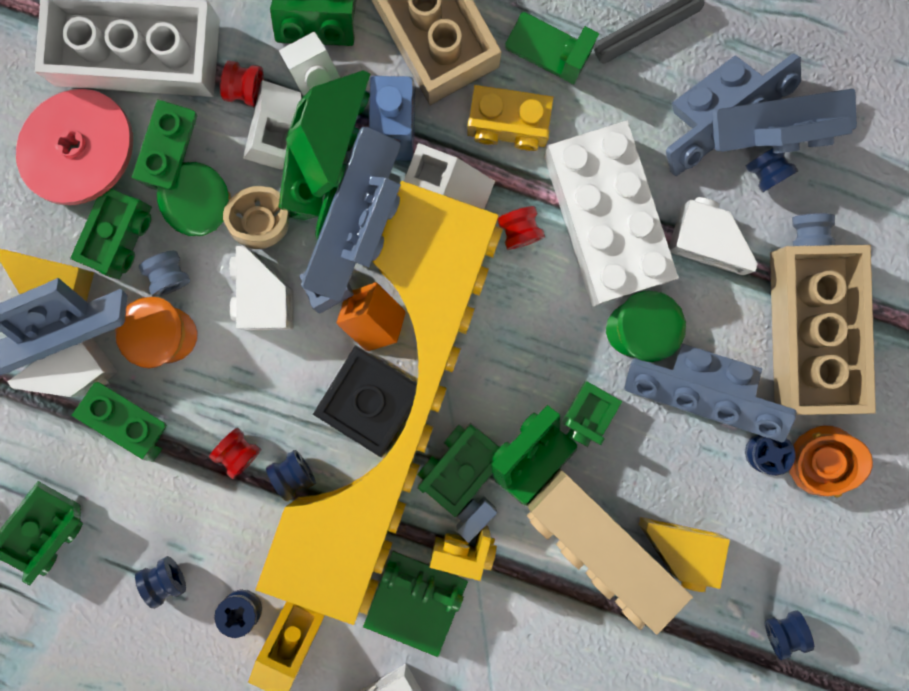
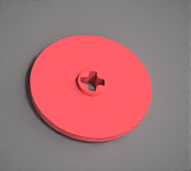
(83, 171)

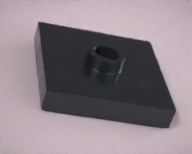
(367, 401)

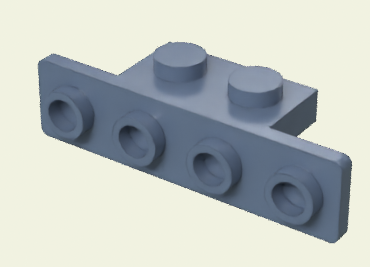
(727, 86)
(786, 122)
(356, 215)
(53, 320)
(713, 389)

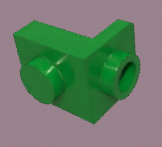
(590, 414)

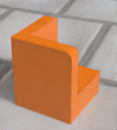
(371, 317)

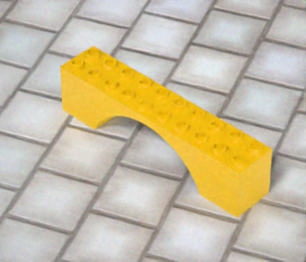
(337, 538)

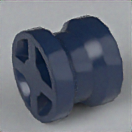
(771, 169)
(777, 458)
(290, 475)
(160, 582)
(244, 606)
(789, 635)

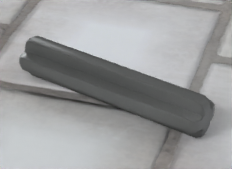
(645, 28)

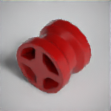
(240, 82)
(521, 227)
(235, 453)

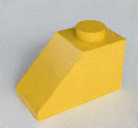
(30, 272)
(689, 553)
(285, 648)

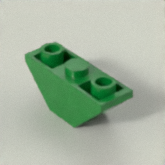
(326, 129)

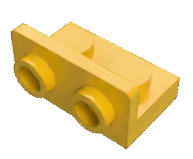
(509, 117)
(458, 558)

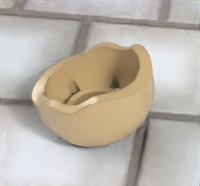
(258, 225)

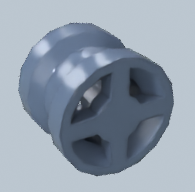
(814, 229)
(164, 273)

